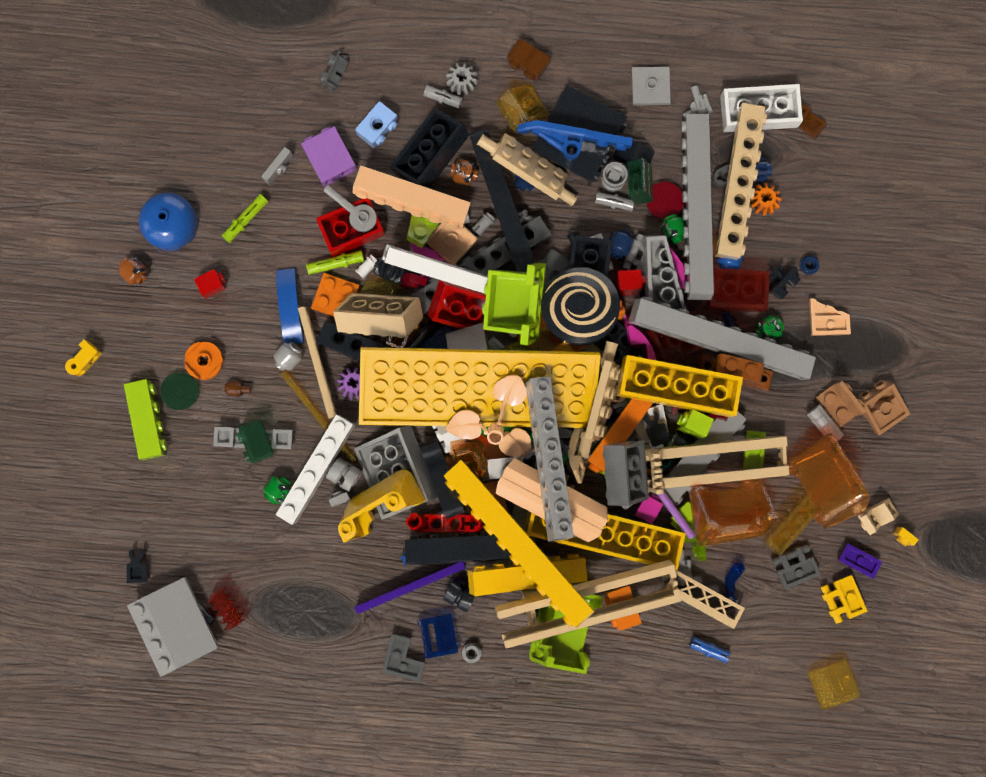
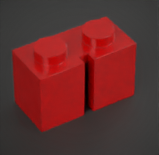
(629, 282)

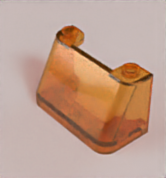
(829, 481)
(731, 513)

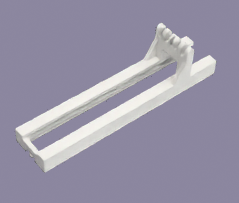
(435, 269)

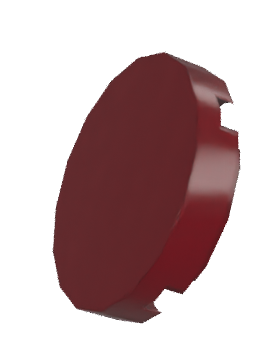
(666, 200)

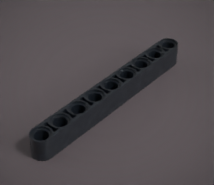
(503, 204)

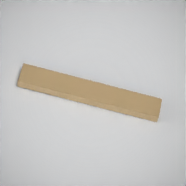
(317, 362)

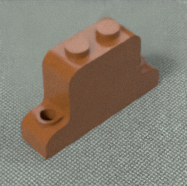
(749, 370)

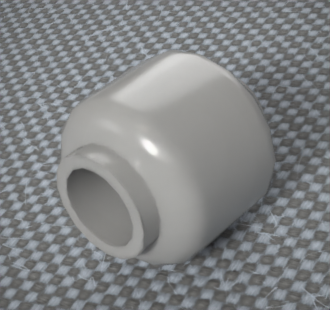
(287, 356)

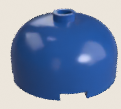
(168, 221)

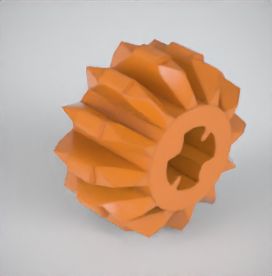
(770, 204)

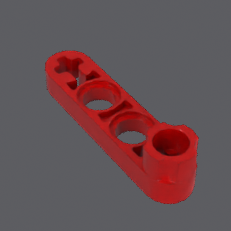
(445, 526)

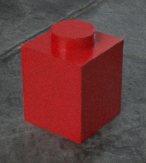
(210, 283)

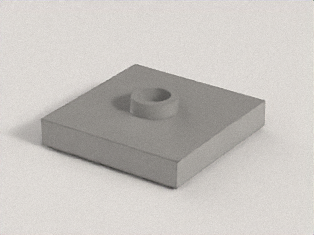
(650, 86)

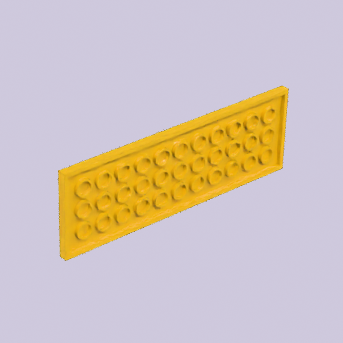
(435, 384)

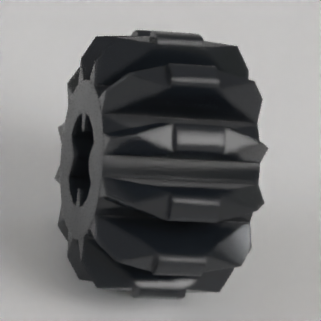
(388, 271)

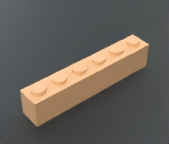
(410, 198)

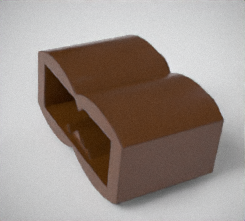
(528, 59)

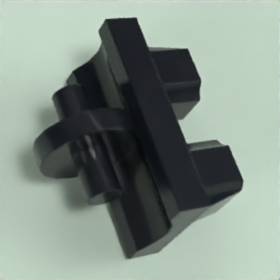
(780, 277)

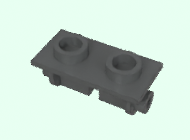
(335, 64)

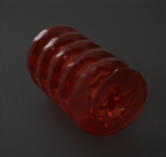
(226, 609)

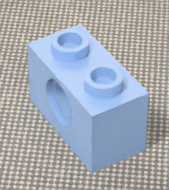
(378, 114)

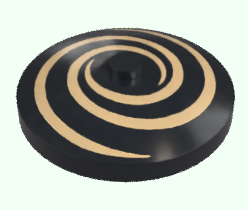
(580, 306)

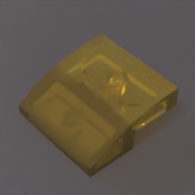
(834, 684)

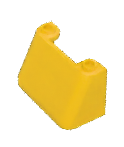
(395, 491)

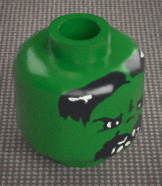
(673, 228)
(769, 327)
(277, 489)

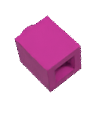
(648, 509)

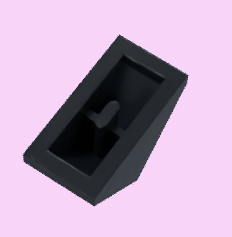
(636, 151)

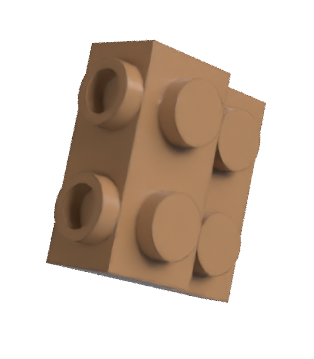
(883, 406)

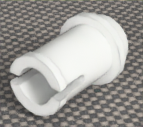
(365, 268)

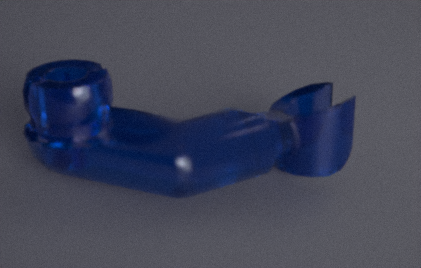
(731, 578)

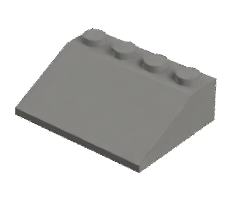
(393, 453)
(173, 626)

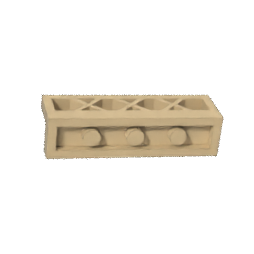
(705, 608)

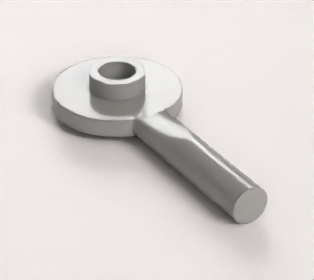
(361, 217)

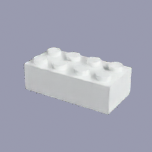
(780, 102)

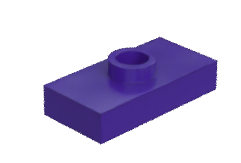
(859, 561)

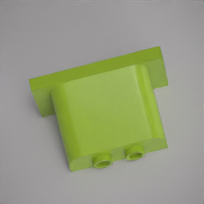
(515, 302)

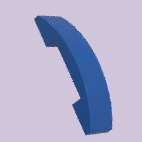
(288, 306)

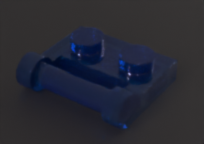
(444, 636)

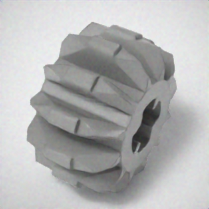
(454, 76)

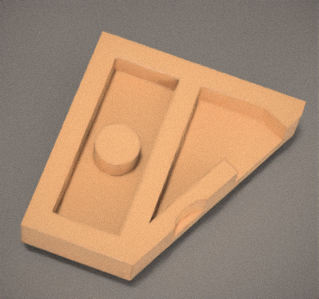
(827, 320)

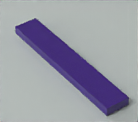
(409, 587)

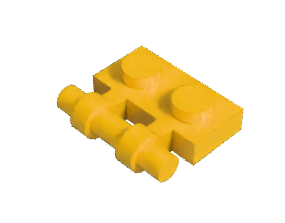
(849, 596)

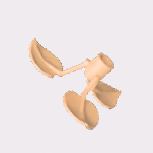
(467, 426)

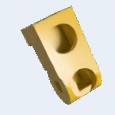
(84, 359)

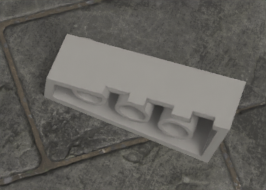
(660, 274)

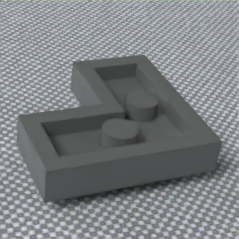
(398, 664)

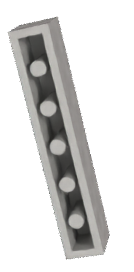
(696, 465)

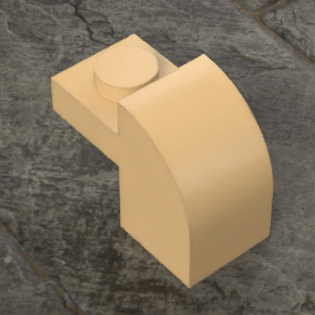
(878, 516)

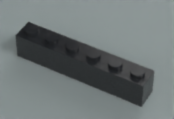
(453, 549)

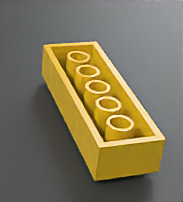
(679, 386)

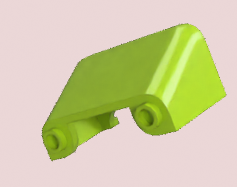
(565, 649)

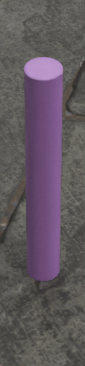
(677, 516)

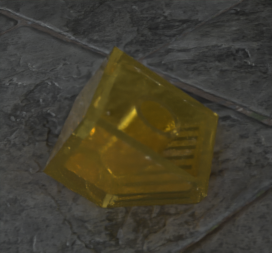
(521, 106)

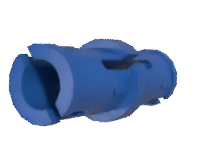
(709, 649)

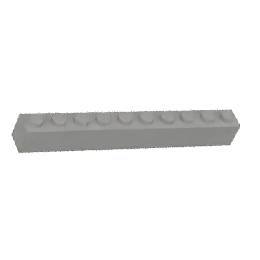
(698, 207)
(721, 339)

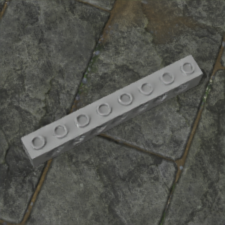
(549, 459)

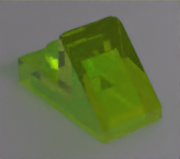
(698, 552)

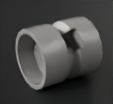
(614, 177)
(344, 474)

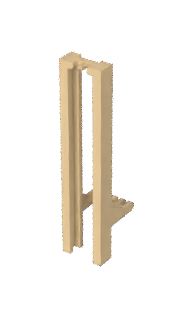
(658, 485)
(534, 600)

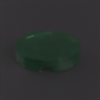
(179, 391)

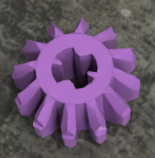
(349, 389)

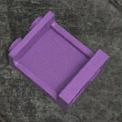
(328, 156)

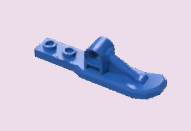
(564, 136)

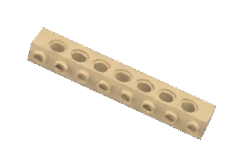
(746, 114)

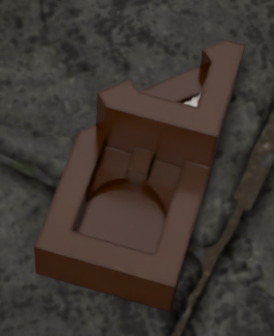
(811, 124)

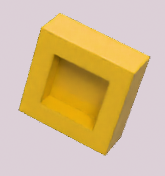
(905, 537)

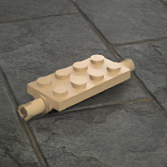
(529, 166)
(604, 395)

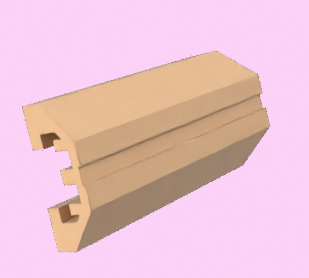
(522, 486)

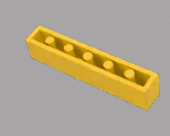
(510, 577)

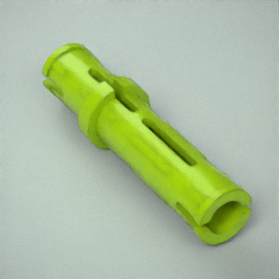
(249, 213)
(335, 262)

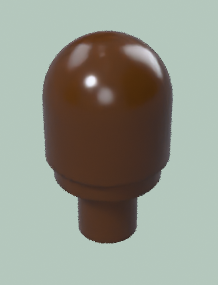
(236, 388)

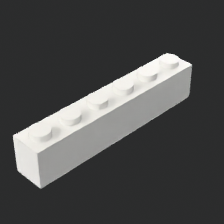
(315, 469)

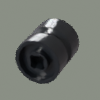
(459, 594)

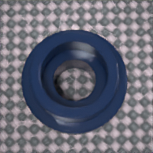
(809, 259)

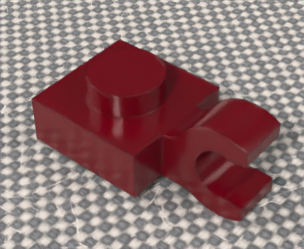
(413, 281)

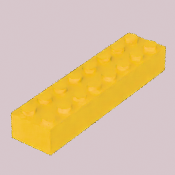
(622, 539)

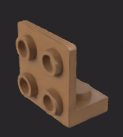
(840, 403)

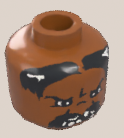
(464, 172)
(132, 270)

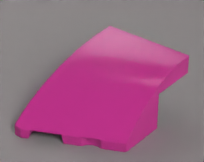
(637, 339)

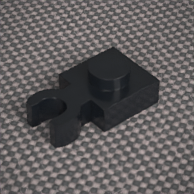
(657, 432)
(137, 571)

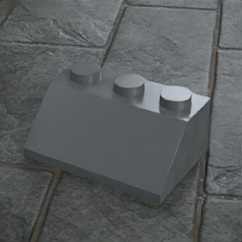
(625, 473)

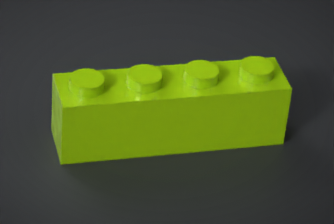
(145, 419)

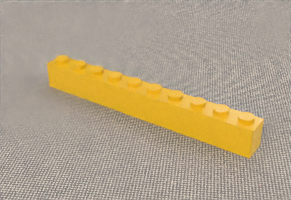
(519, 544)

